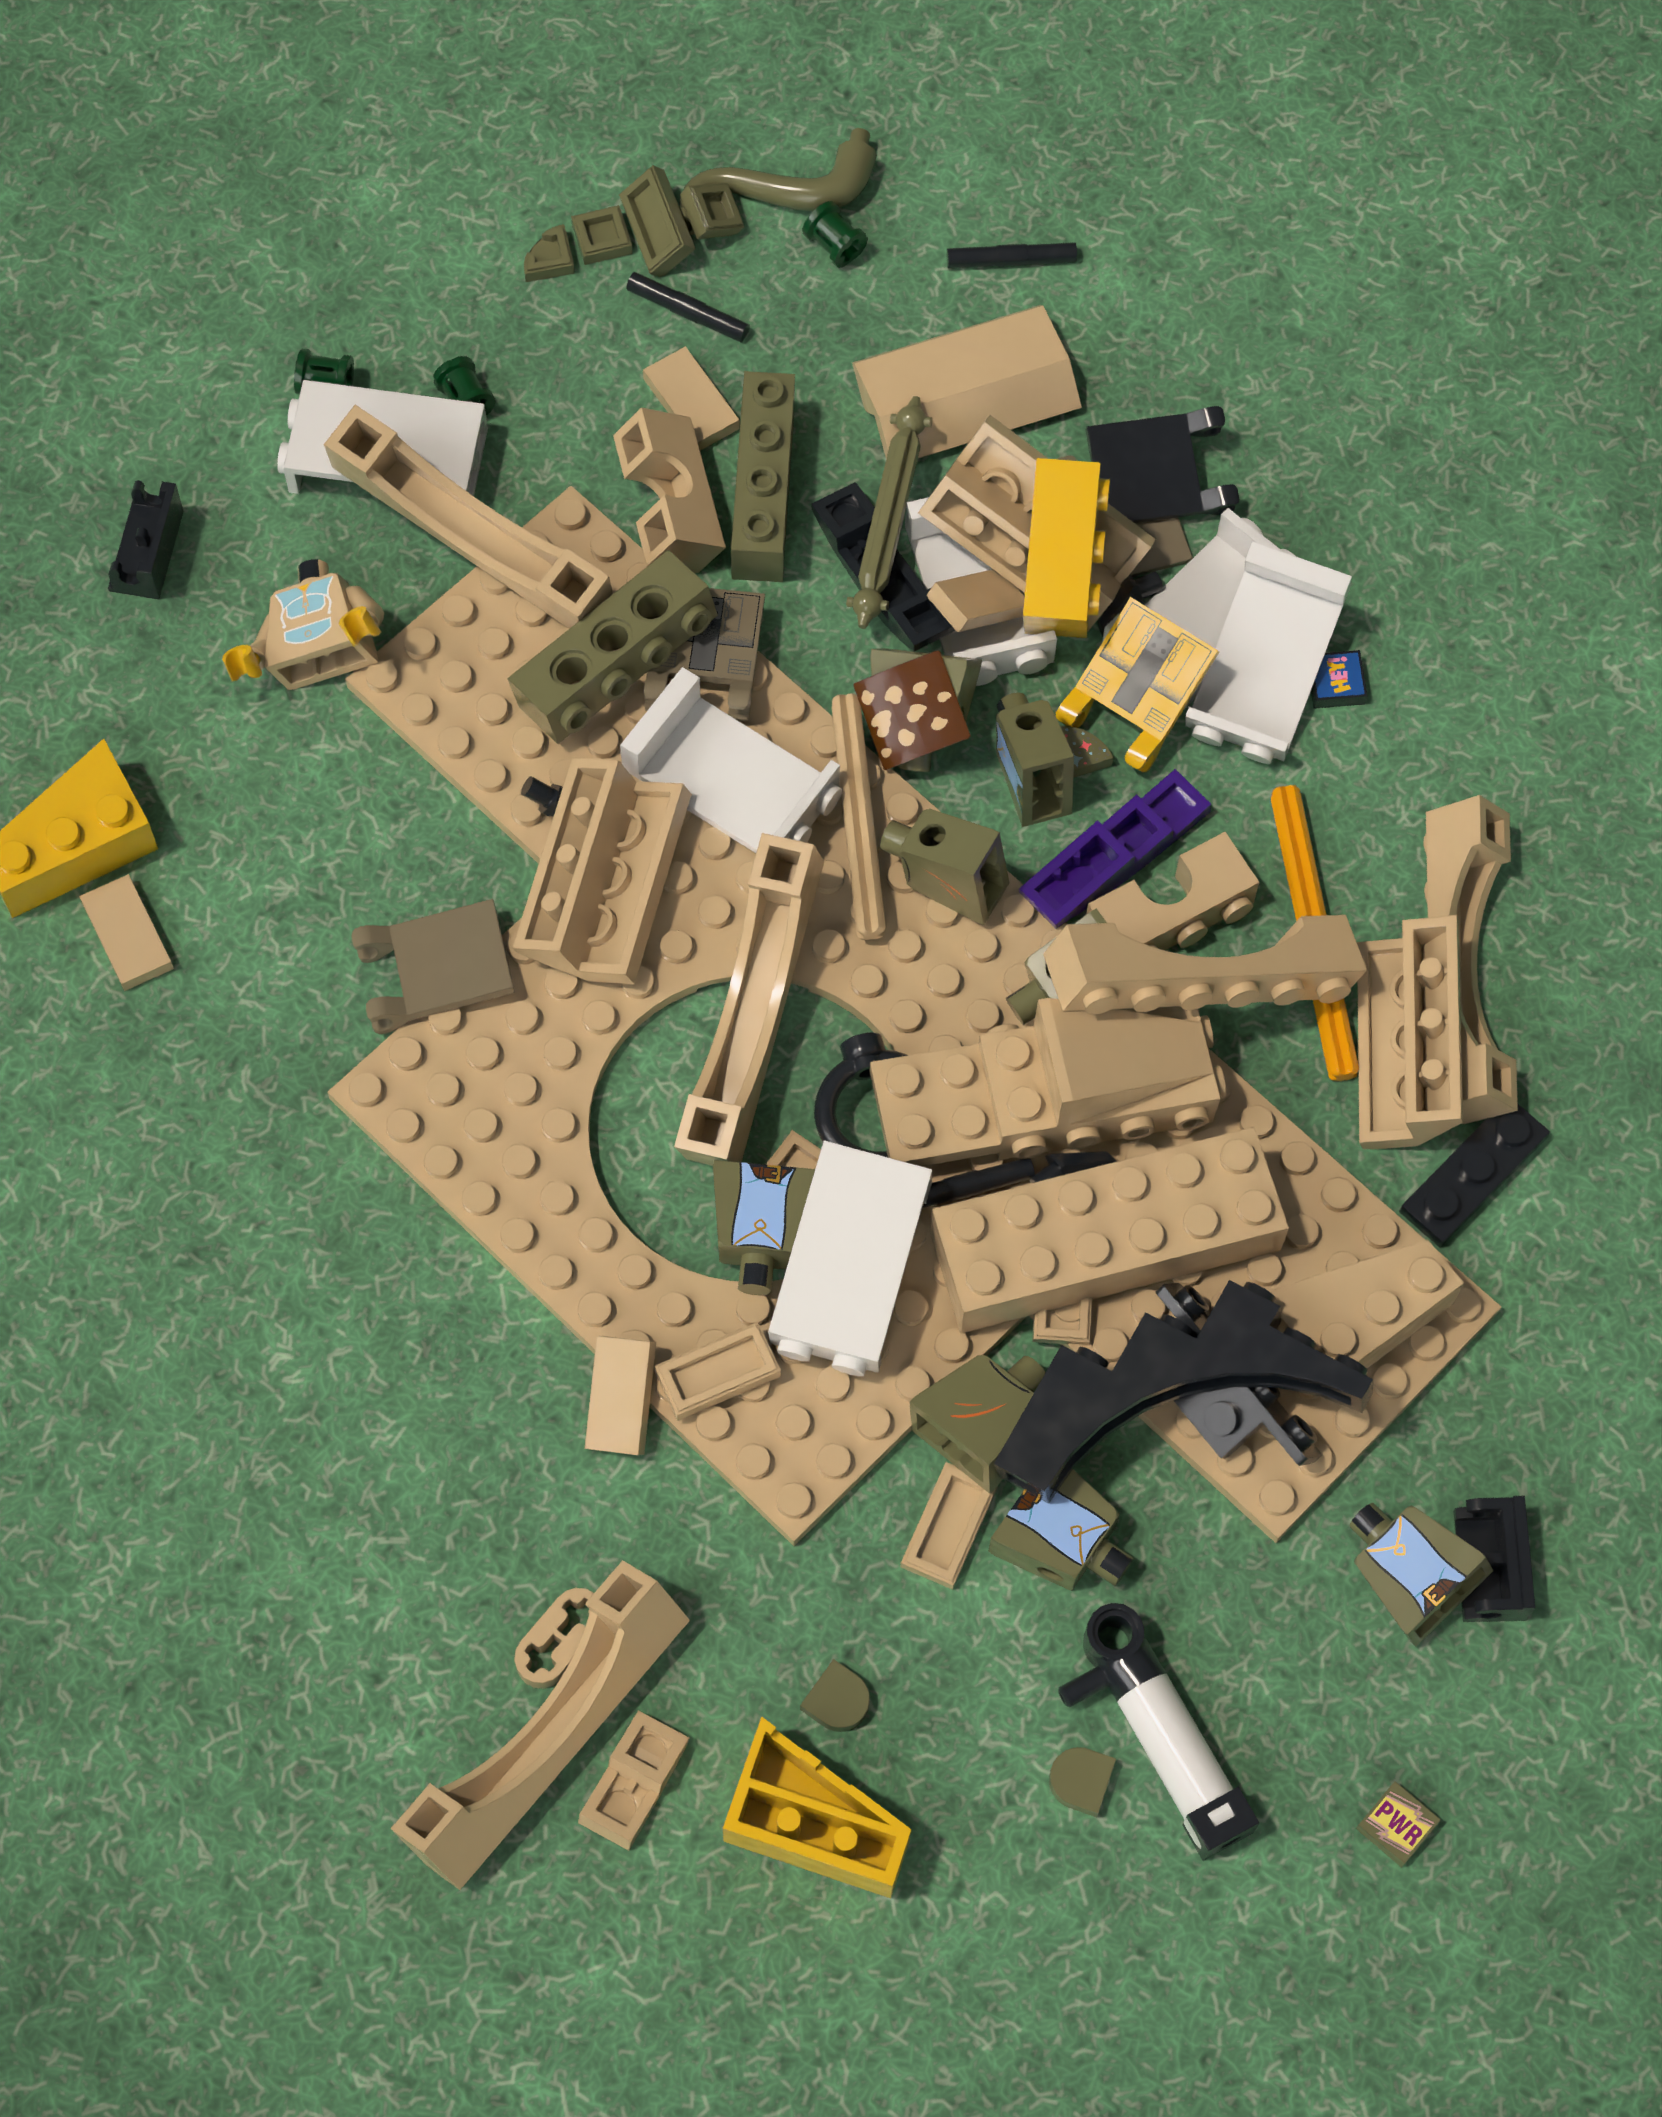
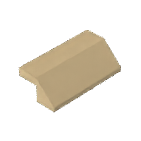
(994, 368)
(988, 511)
(602, 872)
(1410, 1035)

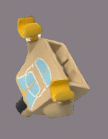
(311, 631)

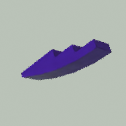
(1115, 850)

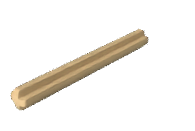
(858, 817)

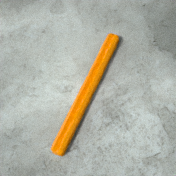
(1308, 901)

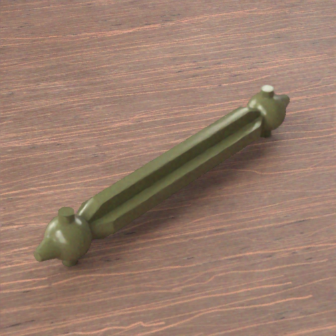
(889, 512)

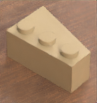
(1370, 1303)

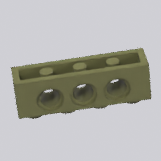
(763, 477)
(587, 649)

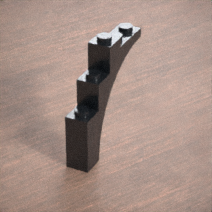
(1236, 1347)

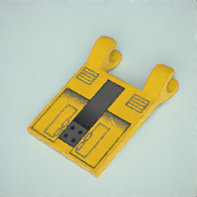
(1143, 674)

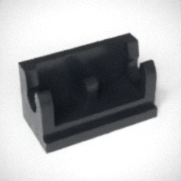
(147, 542)
(1501, 1534)

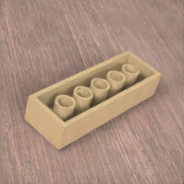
(1108, 1229)

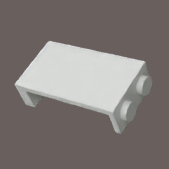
(439, 429)
(1206, 586)
(999, 645)
(1268, 653)
(732, 772)
(849, 1258)

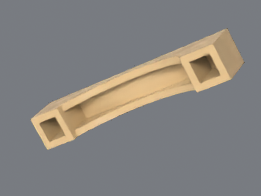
(406, 482)
(1464, 853)
(774, 926)
(1105, 970)
(467, 1819)

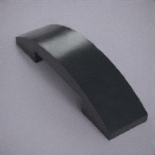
(846, 524)

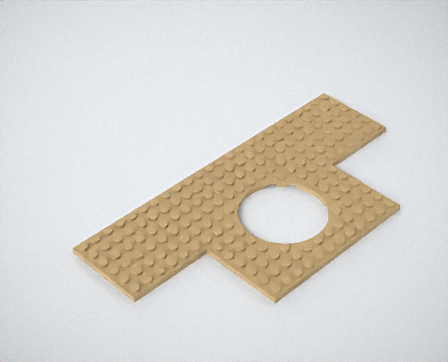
(500, 1092)

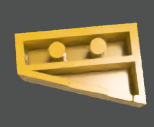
(1064, 547)
(72, 834)
(812, 1818)

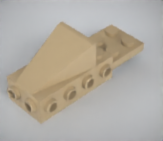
(1051, 1085)

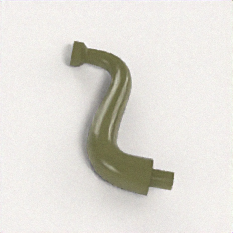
(842, 185)

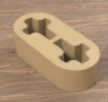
(545, 1632)

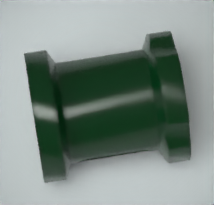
(835, 234)
(322, 369)
(462, 383)

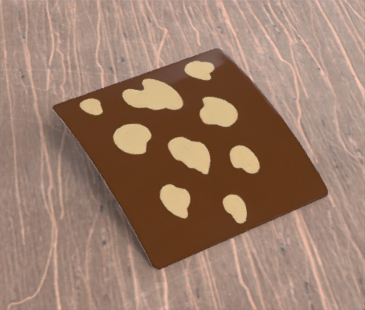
(911, 710)

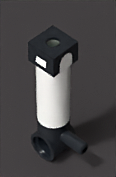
(1210, 1807)

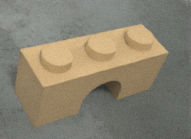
(666, 457)
(1216, 889)

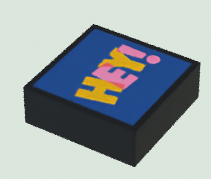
(1340, 681)

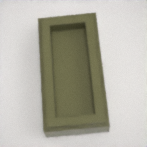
(657, 221)

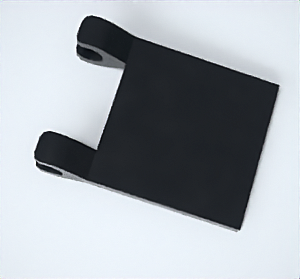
(1155, 466)

